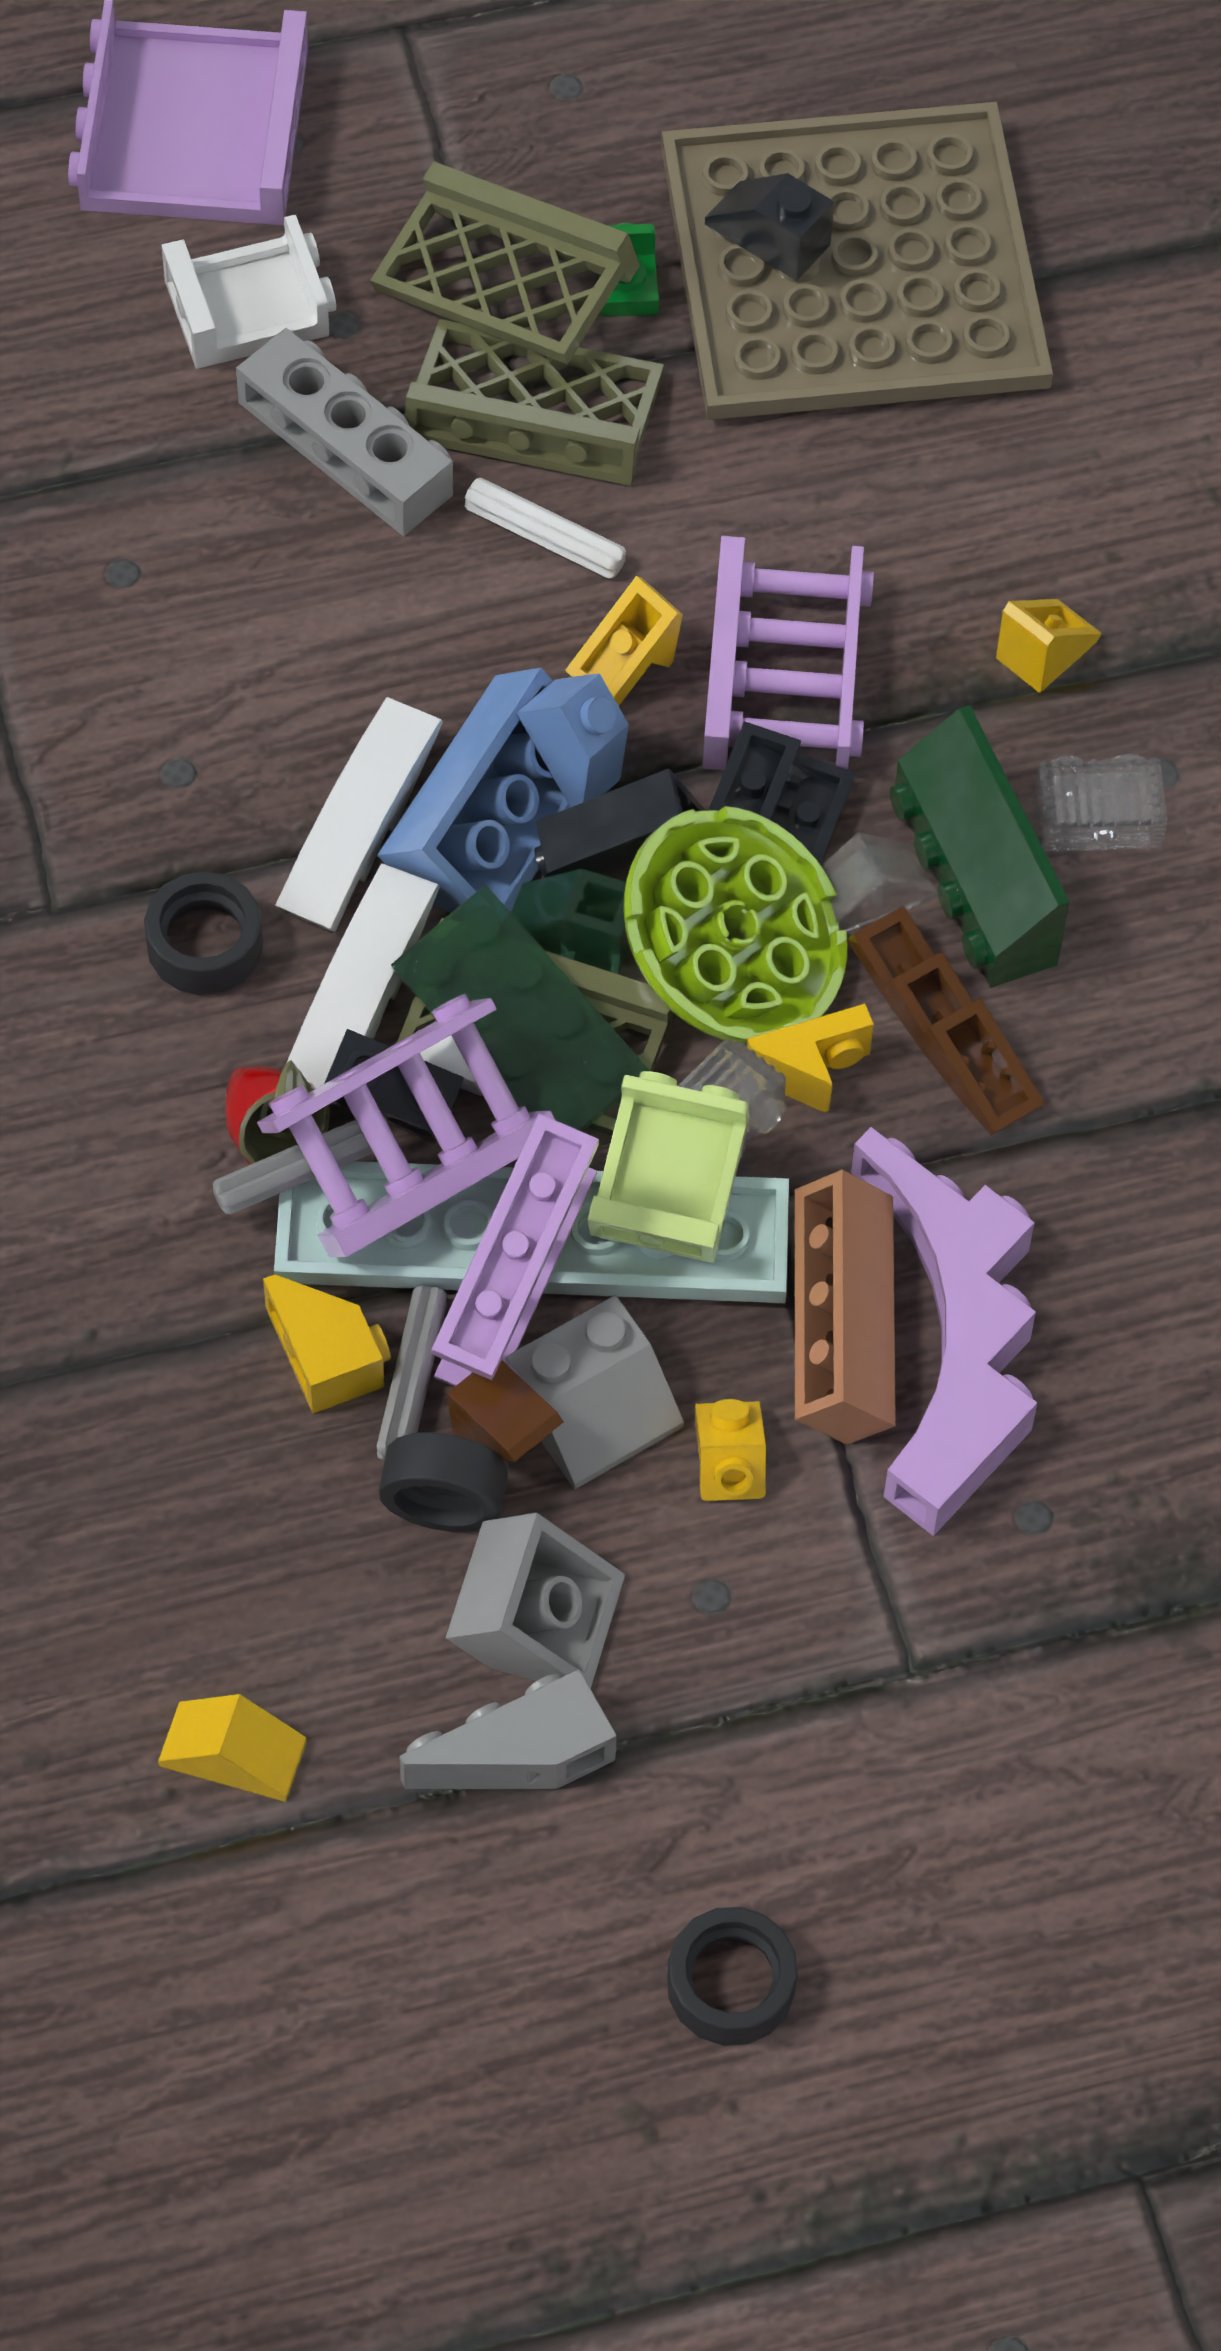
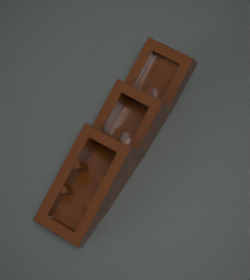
(945, 1022)

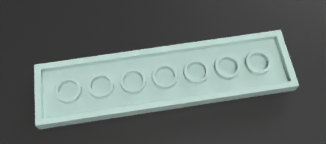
(442, 1242)

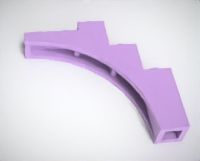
(966, 1254)

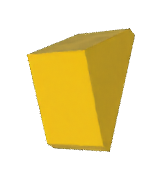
(1042, 640)
(233, 1745)

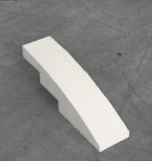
(359, 814)
(361, 972)

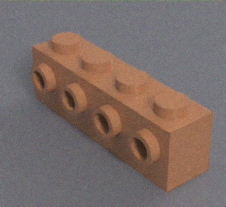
(844, 1308)

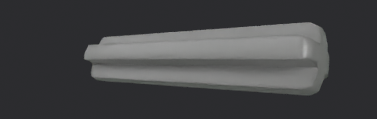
(286, 1170)
(412, 1366)

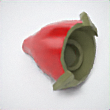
(248, 1102)

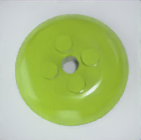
(744, 879)

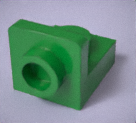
(641, 293)

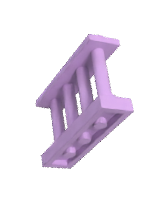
(737, 628)
(407, 1189)
(517, 1252)

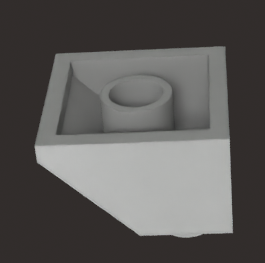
(604, 1388)
(534, 1600)

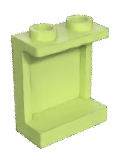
(670, 1166)

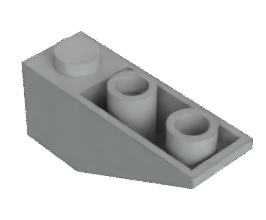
(526, 1744)

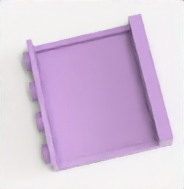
(190, 119)

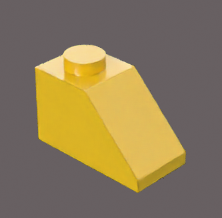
(326, 1343)

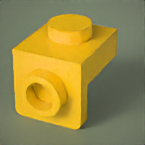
(731, 1450)

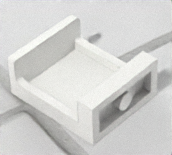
(248, 295)

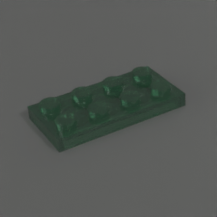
(544, 1030)

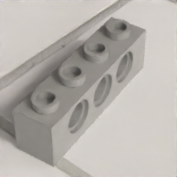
(311, 407)

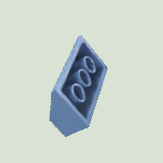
(481, 802)

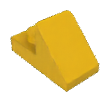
(633, 635)
(812, 1046)

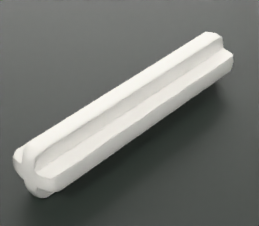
(545, 528)

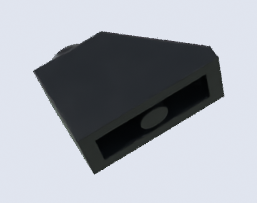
(776, 221)

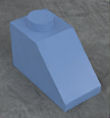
(578, 735)

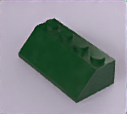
(981, 851)

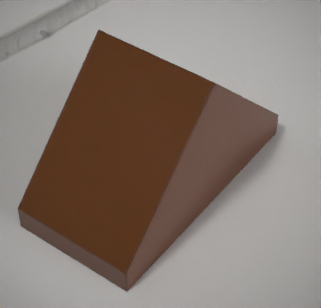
(501, 1413)

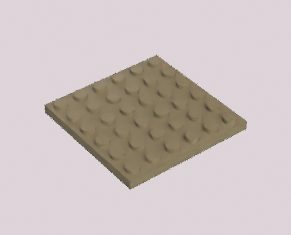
(908, 301)

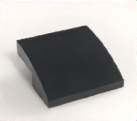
(785, 786)

